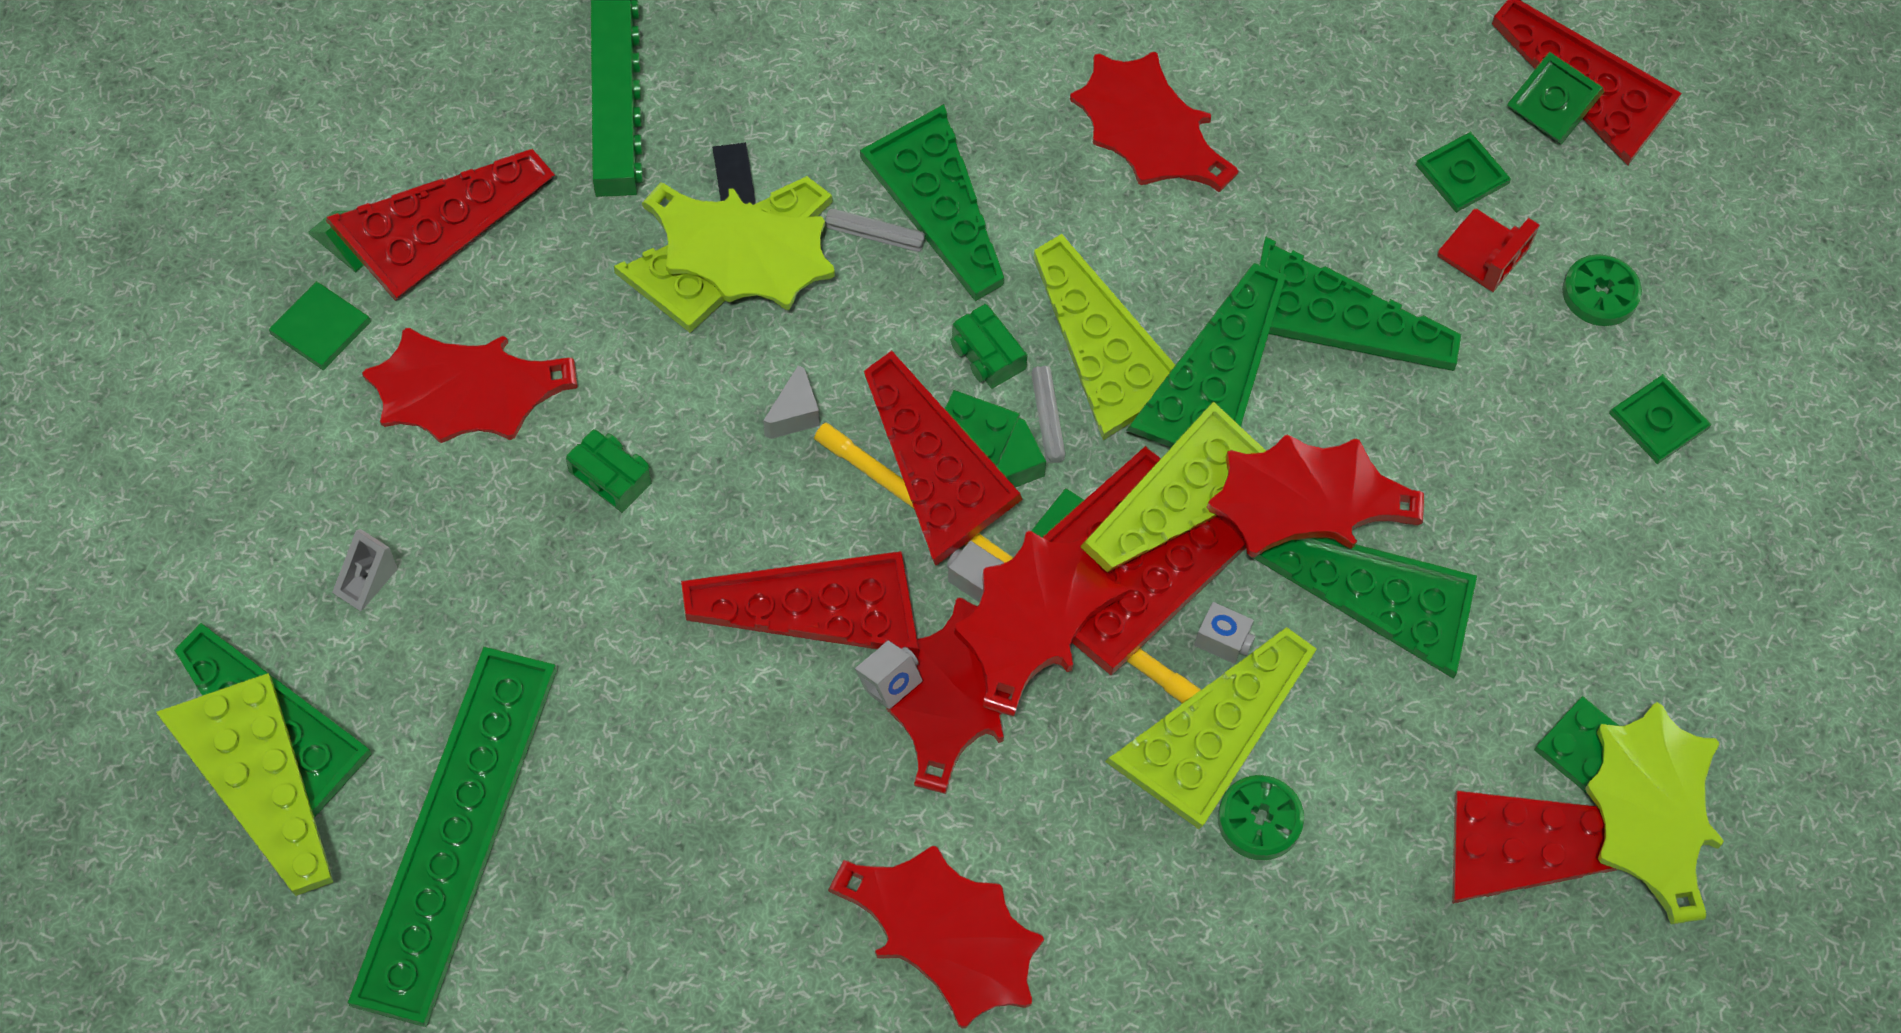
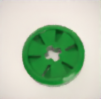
(1595, 306)
(1239, 826)

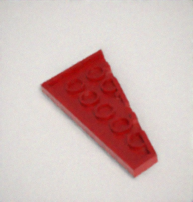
(1631, 99)
(427, 225)
(944, 470)
(829, 601)
(1521, 844)

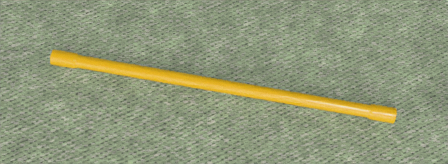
(843, 447)

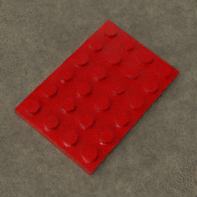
(1155, 582)

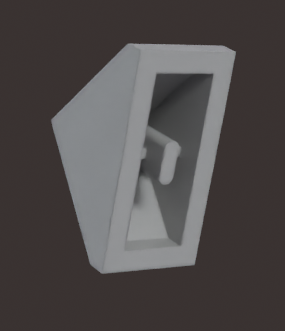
(793, 409)
(364, 570)

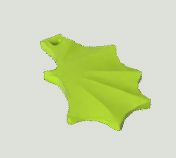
(740, 246)
(1656, 807)

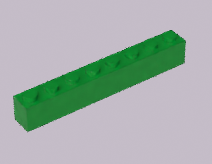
(614, 97)

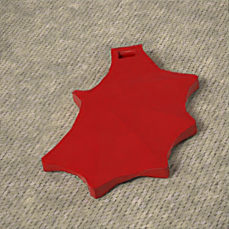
(1149, 123)
(463, 386)
(1309, 494)
(1033, 614)
(947, 706)
(947, 930)

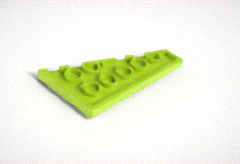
(692, 298)
(1108, 346)
(1173, 492)
(1205, 740)
(249, 761)

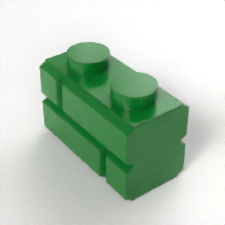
(988, 346)
(609, 469)

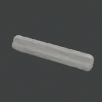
(875, 230)
(1048, 414)

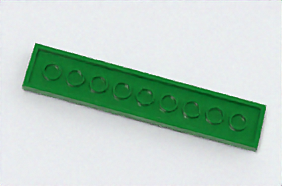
(453, 838)

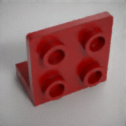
(1487, 248)

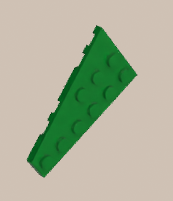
(934, 190)
(1344, 314)
(1218, 363)
(1395, 596)
(322, 748)

